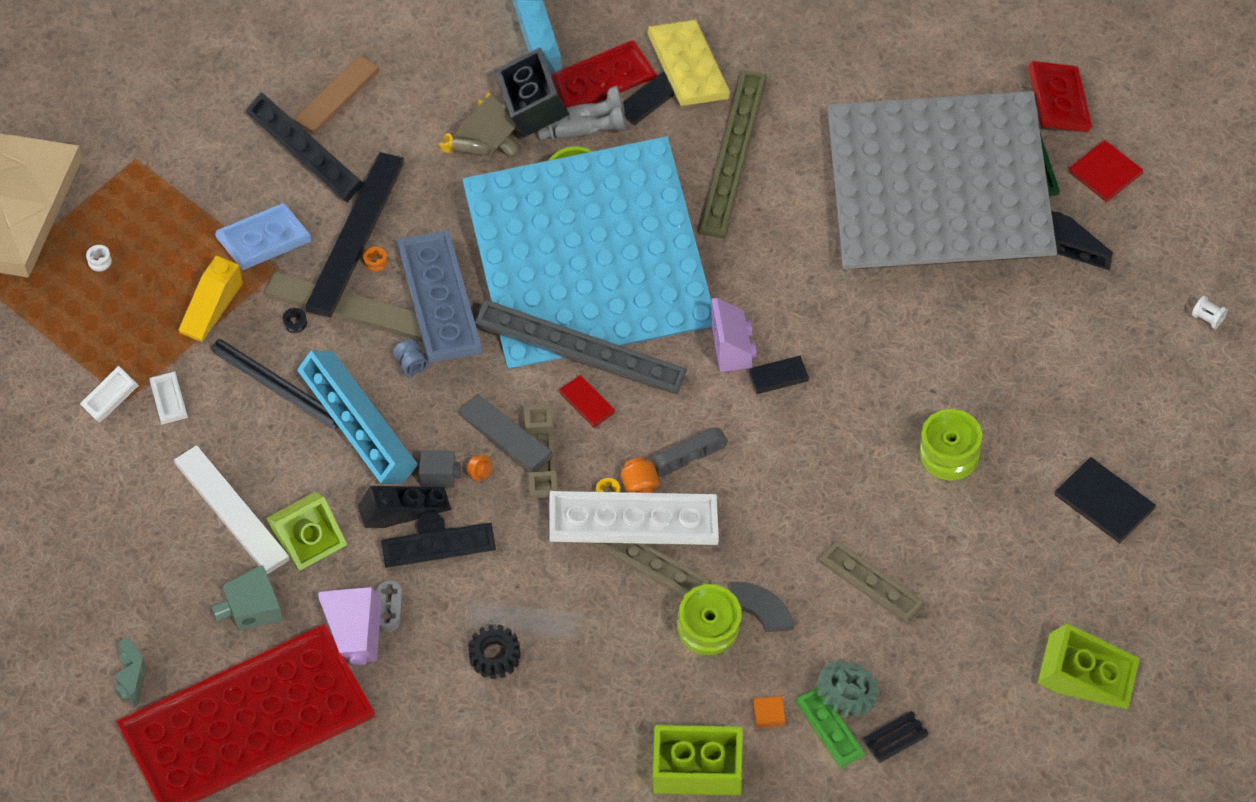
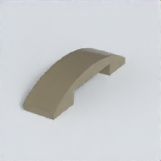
(540, 426)

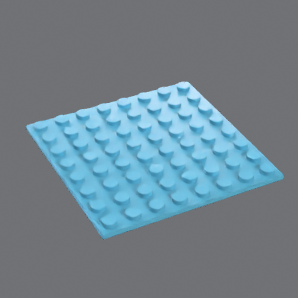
(592, 246)

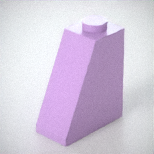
(354, 622)

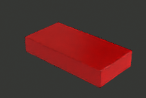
(586, 401)

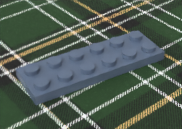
(439, 296)

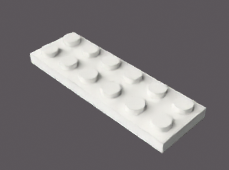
(633, 518)

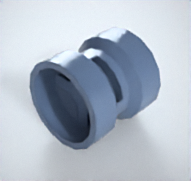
(413, 360)

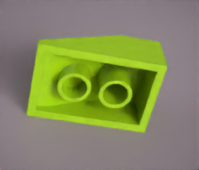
(1088, 668)

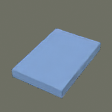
(263, 236)

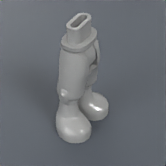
(585, 121)

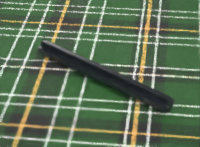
(273, 382)

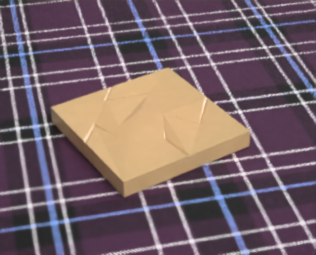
(32, 189)

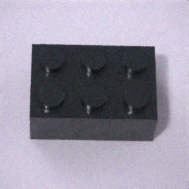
(532, 92)

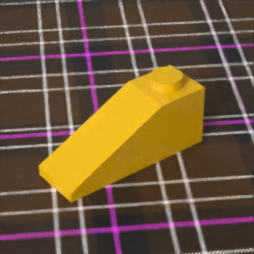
(211, 298)

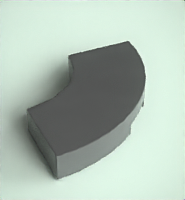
(763, 605)

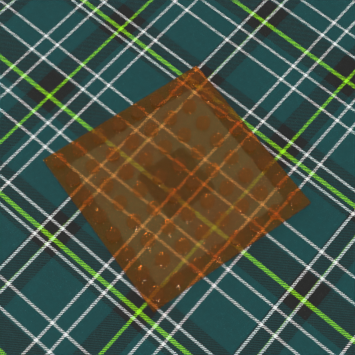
(136, 305)

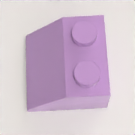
(732, 336)

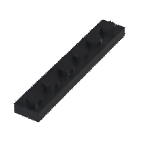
(304, 147)

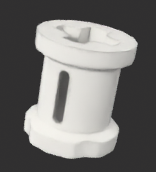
(1203, 305)

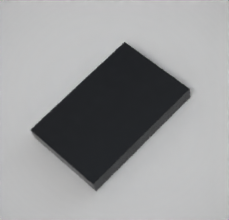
(1105, 500)

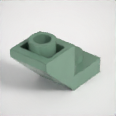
(132, 677)

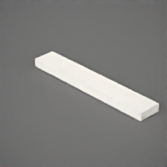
(231, 509)

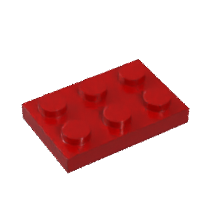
(1059, 96)

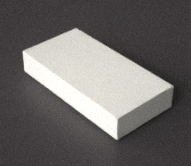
(109, 394)
(168, 398)

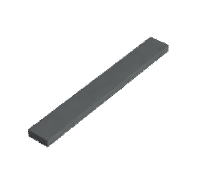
(581, 347)

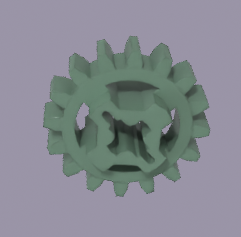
(848, 688)

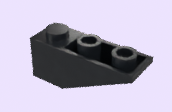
(400, 504)

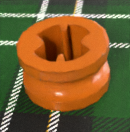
(380, 263)

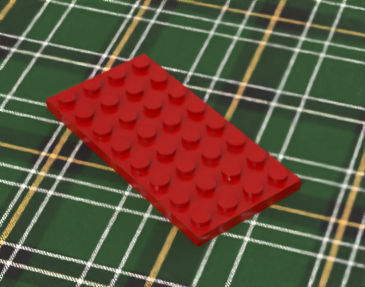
(245, 718)

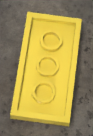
(688, 63)

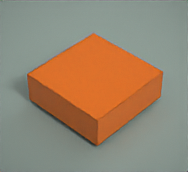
(769, 711)

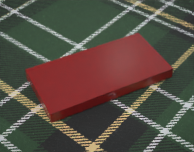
(591, 78)

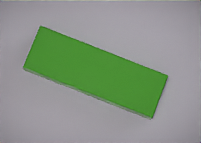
(830, 728)

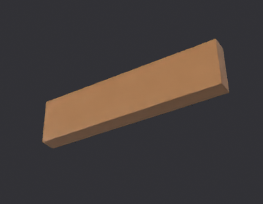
(336, 95)

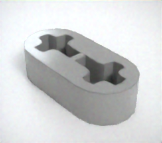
(395, 605)

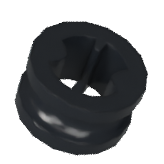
(288, 324)

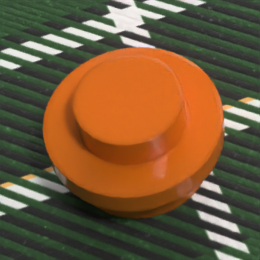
(479, 467)

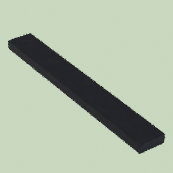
(354, 235)

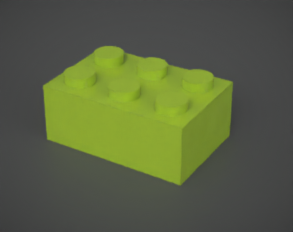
(697, 760)

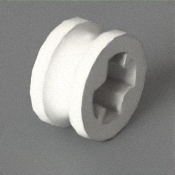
(94, 253)

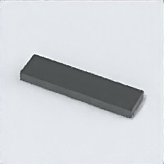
(505, 434)

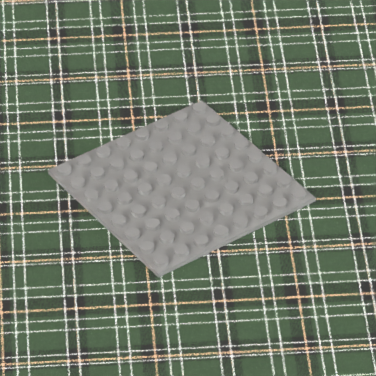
(940, 180)

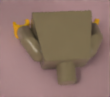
(484, 131)

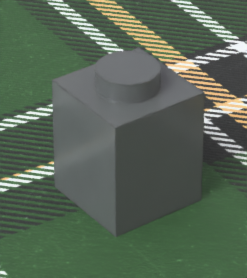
(438, 468)

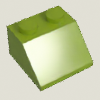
(307, 530)

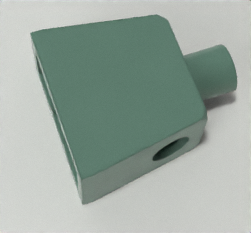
(249, 601)

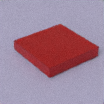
(1105, 171)

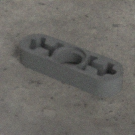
(693, 448)

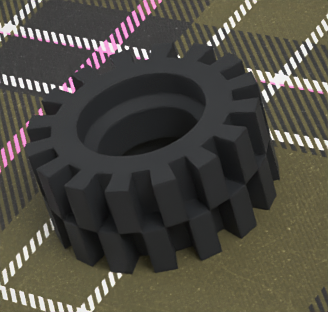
(494, 637)

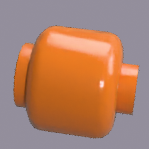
(640, 476)

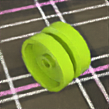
(951, 444)
(709, 619)

